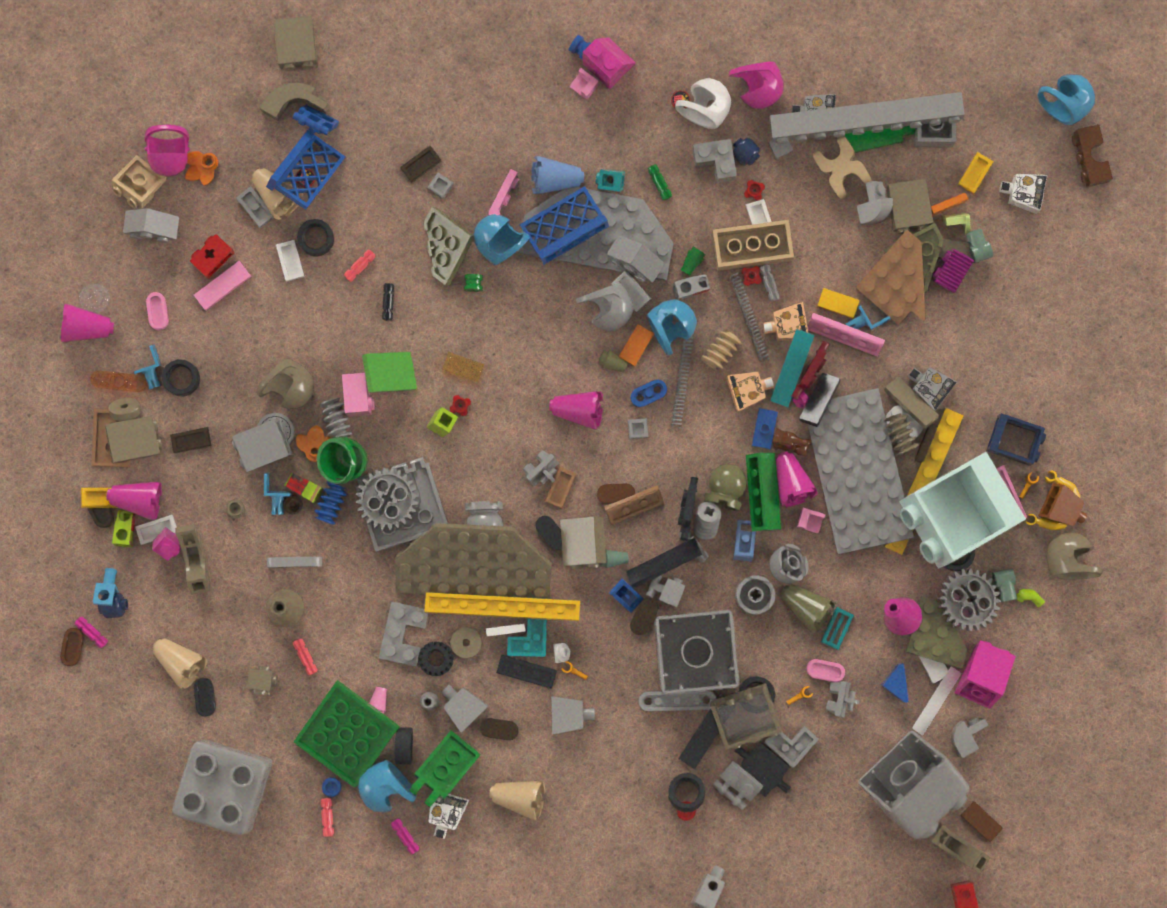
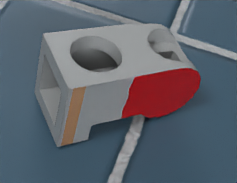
(690, 287)

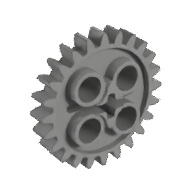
(371, 492)
(984, 592)

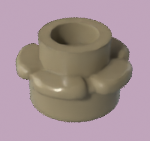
(230, 508)

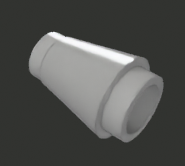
(434, 698)

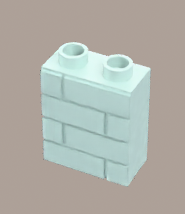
(960, 511)

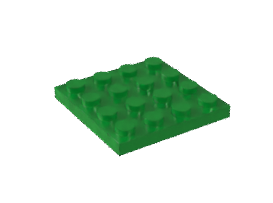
(346, 733)

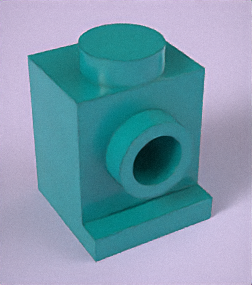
(618, 183)

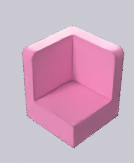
(584, 84)
(810, 520)

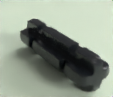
(388, 299)

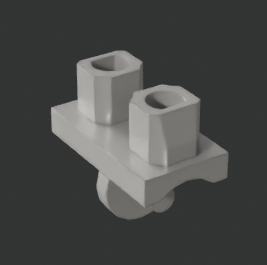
(543, 471)
(842, 690)

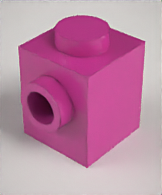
(166, 544)

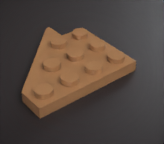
(898, 280)

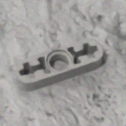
(283, 562)

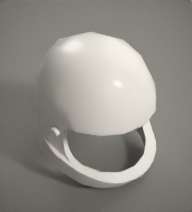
(698, 111)

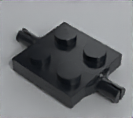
(686, 512)
(764, 767)

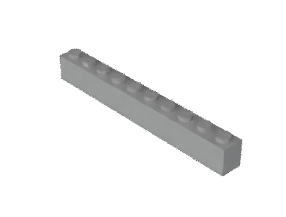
(867, 117)

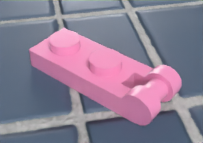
(502, 197)

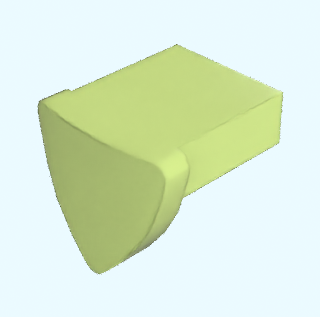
(961, 218)

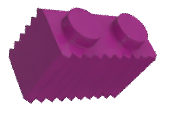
(952, 270)

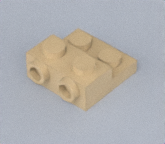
(137, 183)

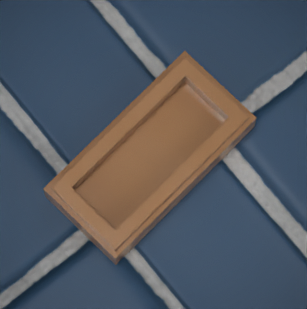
(560, 487)

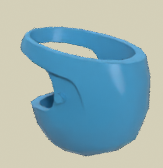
(1073, 101)
(497, 239)
(661, 323)
(379, 783)

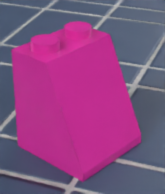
(607, 61)
(985, 674)

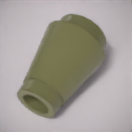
(611, 361)

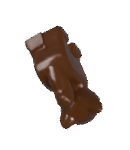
(790, 442)

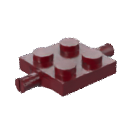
(815, 366)

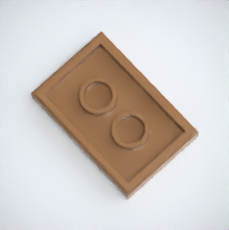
(100, 449)

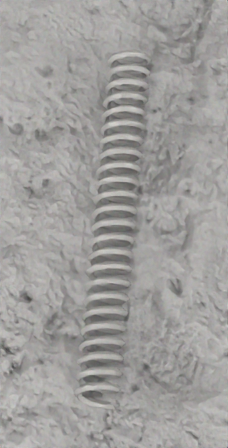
(734, 282)
(680, 378)

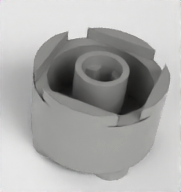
(746, 602)

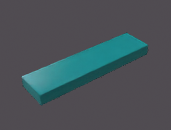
(792, 367)

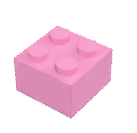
(356, 395)

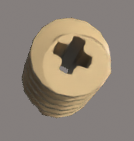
(720, 350)

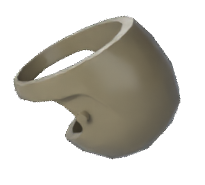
(291, 382)
(1063, 556)

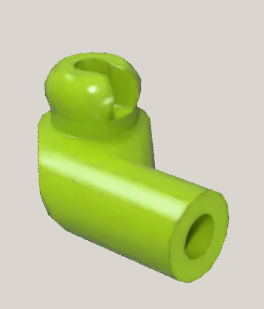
(1030, 594)

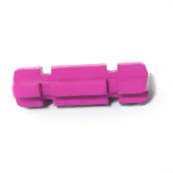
(91, 632)
(404, 836)

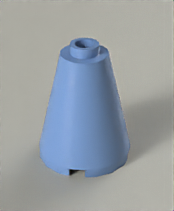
(554, 175)

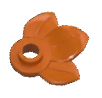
(199, 169)
(311, 442)

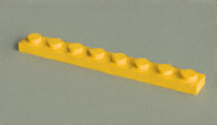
(933, 461)
(502, 606)

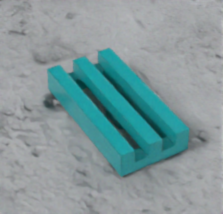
(830, 642)

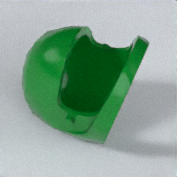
(351, 454)

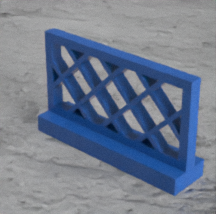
(291, 161)
(575, 236)

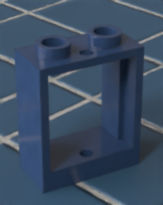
(997, 433)

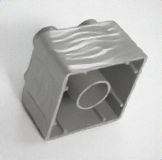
(696, 652)
(915, 786)
(222, 787)

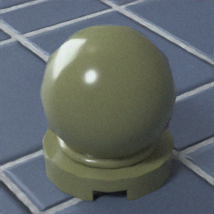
(726, 486)

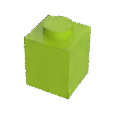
(442, 422)

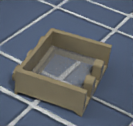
(746, 717)

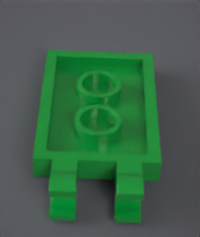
(876, 140)
(445, 767)

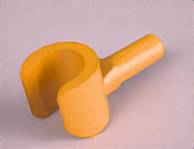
(1028, 484)
(574, 671)
(799, 696)

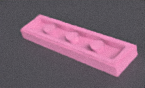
(845, 334)

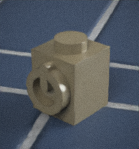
(261, 680)

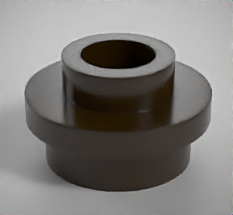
(292, 509)

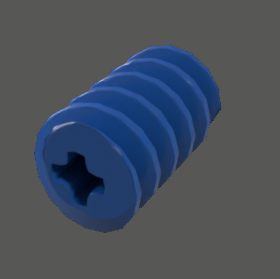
(330, 503)

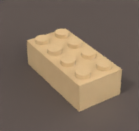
(752, 245)

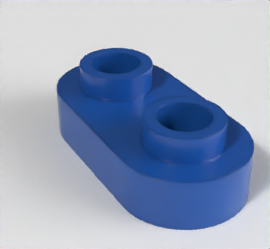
(648, 393)

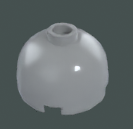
(788, 564)

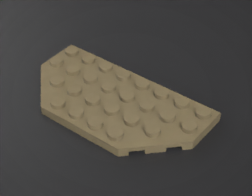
(473, 563)

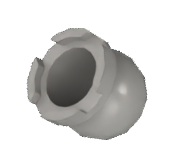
(484, 513)

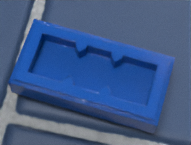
(764, 428)

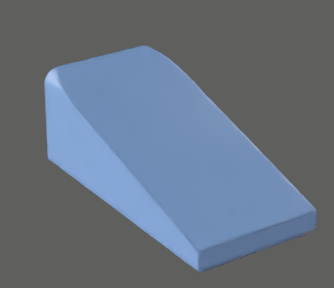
(744, 543)

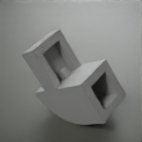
(878, 206)
(962, 736)

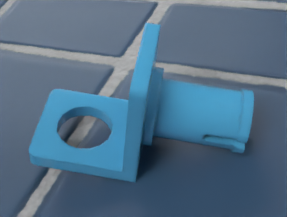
(863, 320)
(149, 372)
(277, 496)
(107, 586)

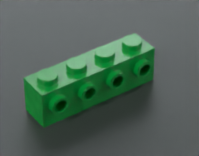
(763, 492)

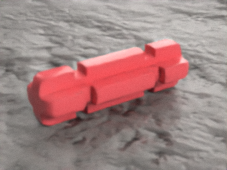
(359, 265)
(305, 656)
(327, 817)

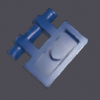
(315, 119)

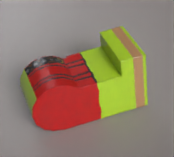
(304, 487)
(124, 529)

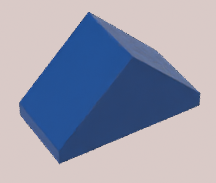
(626, 595)
(896, 683)

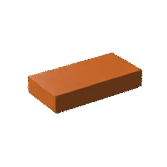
(948, 204)
(636, 345)

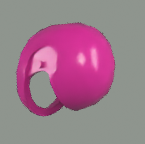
(763, 81)
(167, 156)

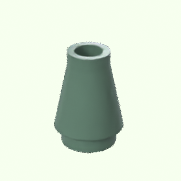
(615, 558)

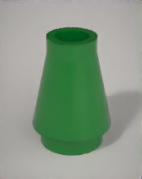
(693, 260)

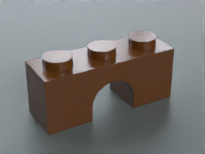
(1093, 171)

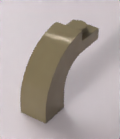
(291, 93)
(195, 559)
(959, 848)

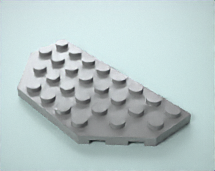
(625, 217)

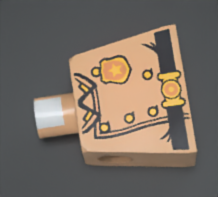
(786, 322)
(748, 389)

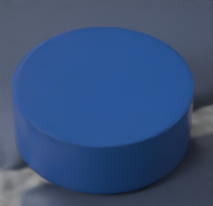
(331, 787)

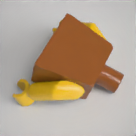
(1061, 505)

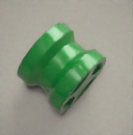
(473, 282)

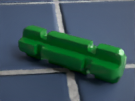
(659, 182)

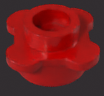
(754, 185)
(755, 272)
(455, 405)

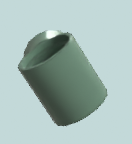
(979, 247)
(1005, 584)

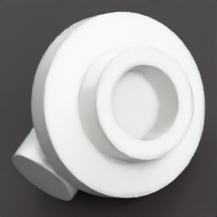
(561, 652)

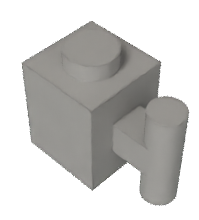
(670, 592)

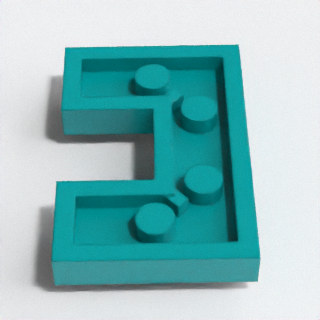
(533, 644)

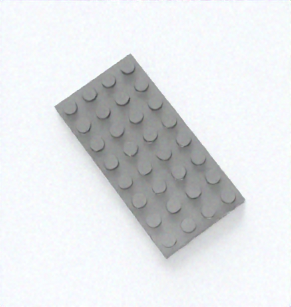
(859, 473)

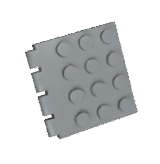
(427, 511)

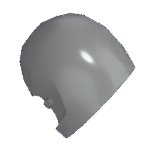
(614, 307)

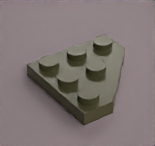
(446, 244)
(931, 247)
(936, 637)

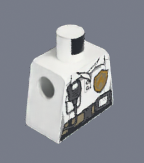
(1025, 191)
(447, 813)

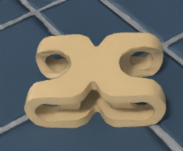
(842, 167)

